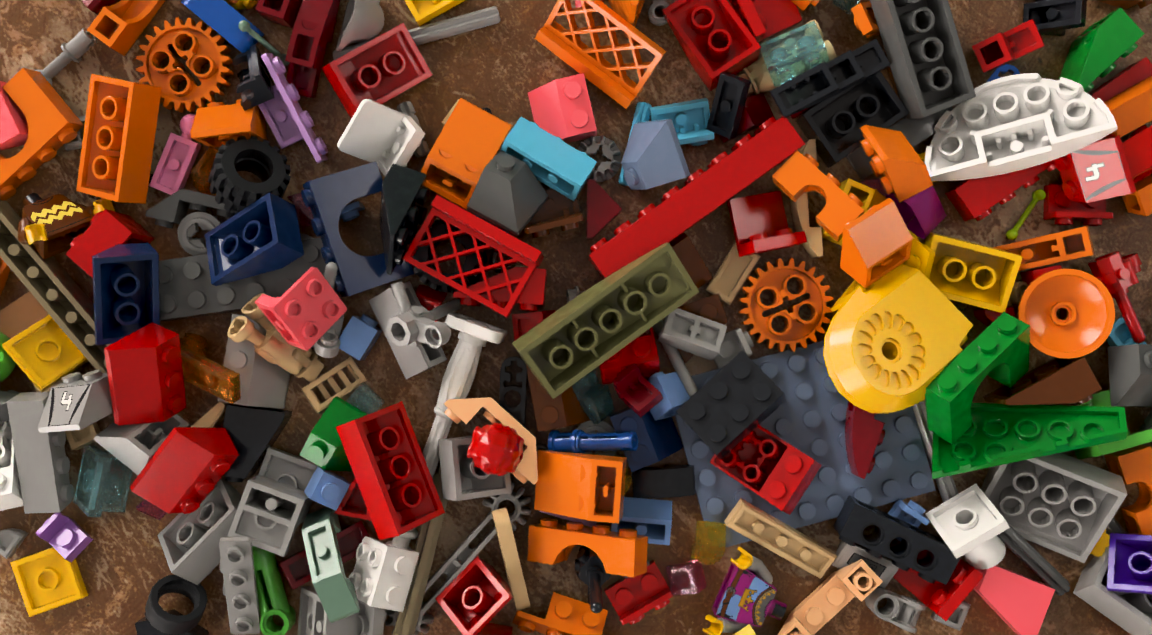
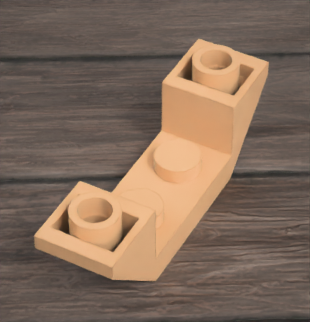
(465, 410)
(830, 598)

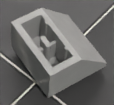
(137, 442)

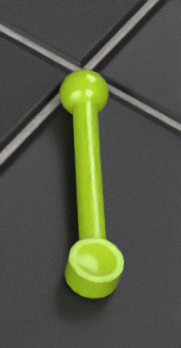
(1037, 195)

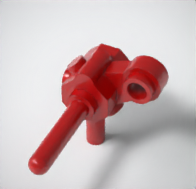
(1117, 275)

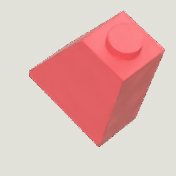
(1015, 598)

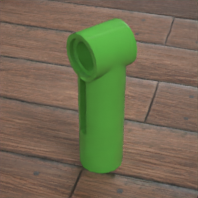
(271, 594)

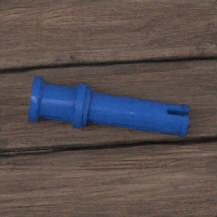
(583, 442)

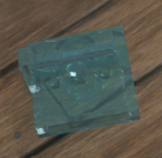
(101, 483)

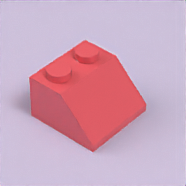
(564, 108)

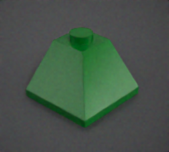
(324, 443)

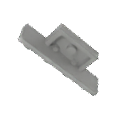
(240, 585)

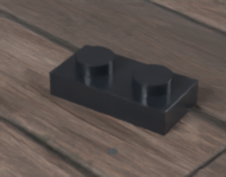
(728, 105)

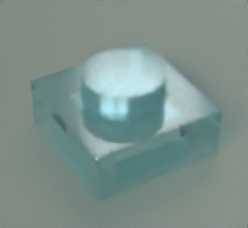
(365, 399)

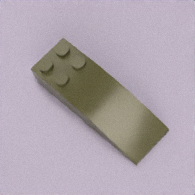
(605, 319)

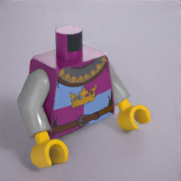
(744, 597)

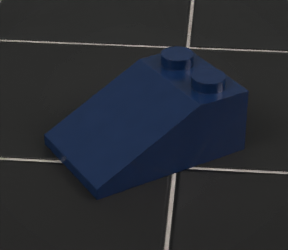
(254, 241)

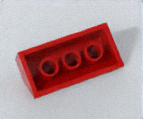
(390, 471)

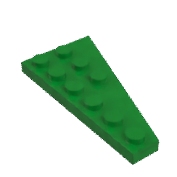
(1024, 432)

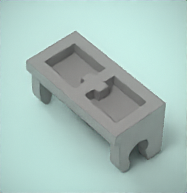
(692, 334)

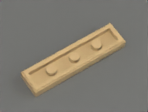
(780, 538)

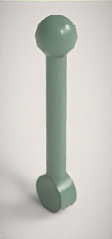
(244, 26)

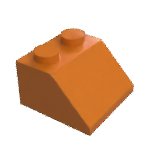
(222, 122)

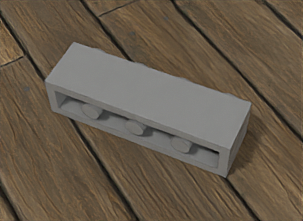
(39, 456)

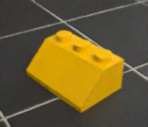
(973, 272)

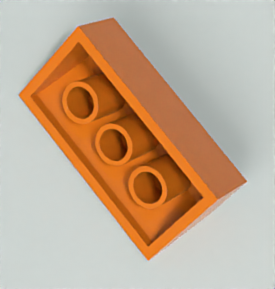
(118, 139)

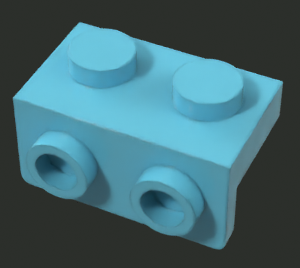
(689, 120)

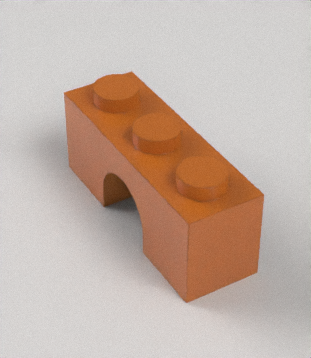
(801, 175)
(1135, 466)

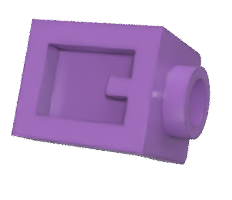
(64, 536)

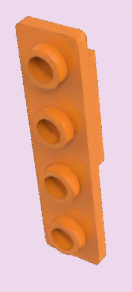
(563, 617)

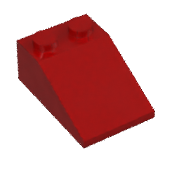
(712, 37)
(377, 69)

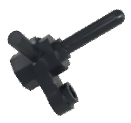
(593, 574)

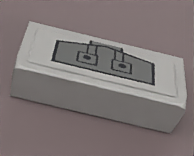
(849, 554)

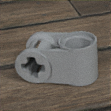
(898, 610)

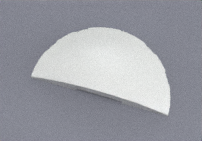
(1015, 127)

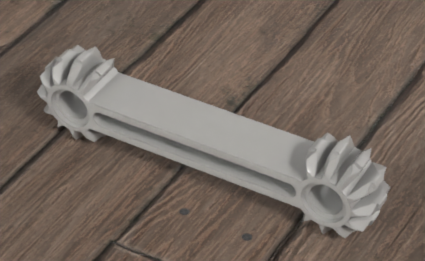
(464, 554)

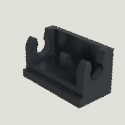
(254, 81)

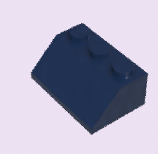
(125, 290)

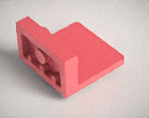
(304, 309)

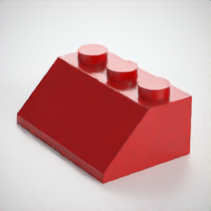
(146, 376)
(185, 468)

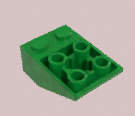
(1099, 47)

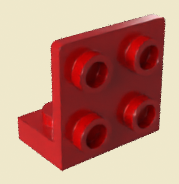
(766, 17)
(762, 224)
(940, 597)

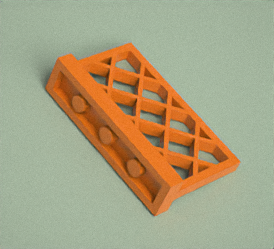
(590, 60)

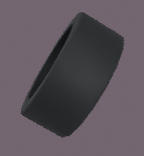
(171, 623)

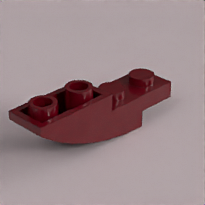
(308, 44)
(861, 439)

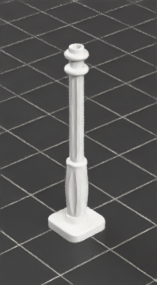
(454, 385)

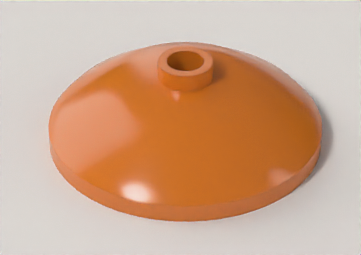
(1087, 308)

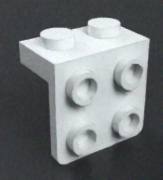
(381, 136)
(383, 574)

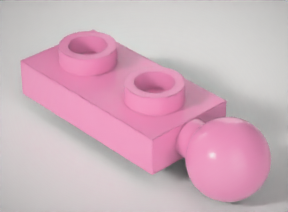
(176, 159)

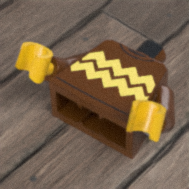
(55, 222)

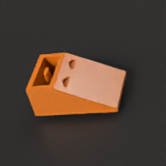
(463, 151)
(581, 485)

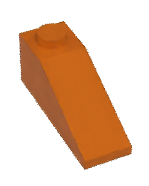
(1052, 247)

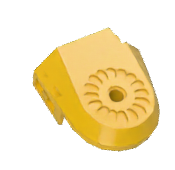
(892, 340)

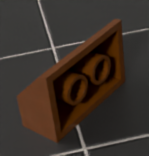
(555, 412)

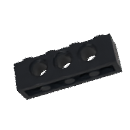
(857, 515)

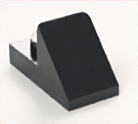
(1056, 15)

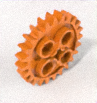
(206, 48)
(795, 328)

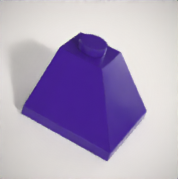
(1130, 563)

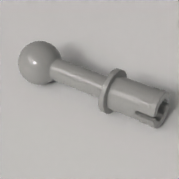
(71, 51)

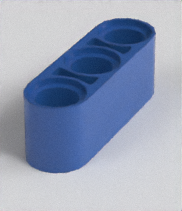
(224, 21)

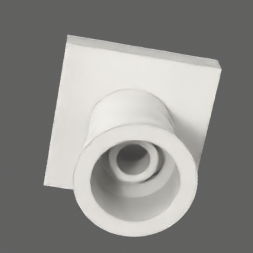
(971, 527)

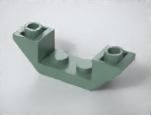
(326, 565)

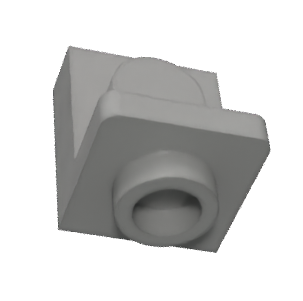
(732, 345)

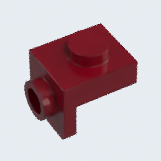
(636, 390)

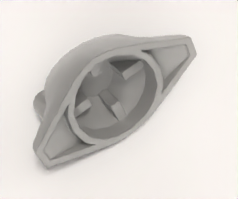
(361, 22)

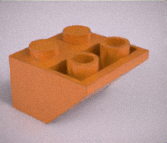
(895, 161)
(875, 243)

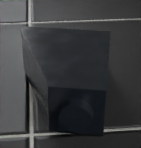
(252, 434)

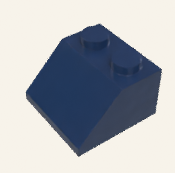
(655, 438)

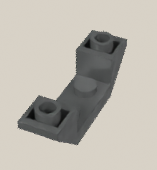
(175, 207)

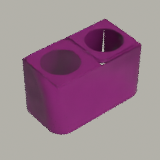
(925, 207)

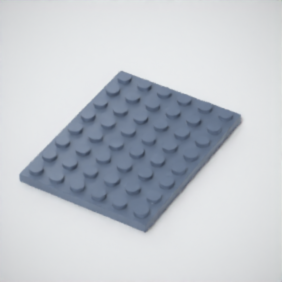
(815, 425)

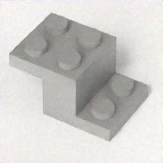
(274, 502)
(314, 619)

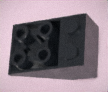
(401, 212)

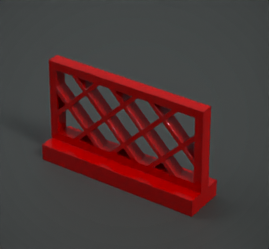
(484, 232)

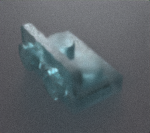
(794, 53)

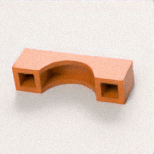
(124, 22)
(620, 552)

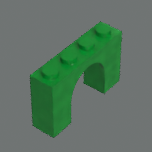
(997, 352)

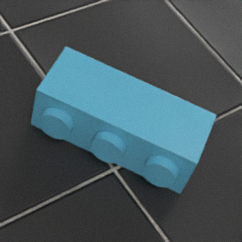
(549, 158)

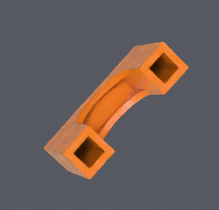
(1131, 111)
(49, 127)

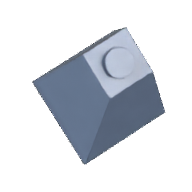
(653, 155)

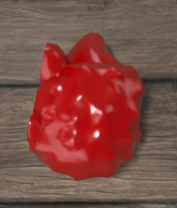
(496, 449)

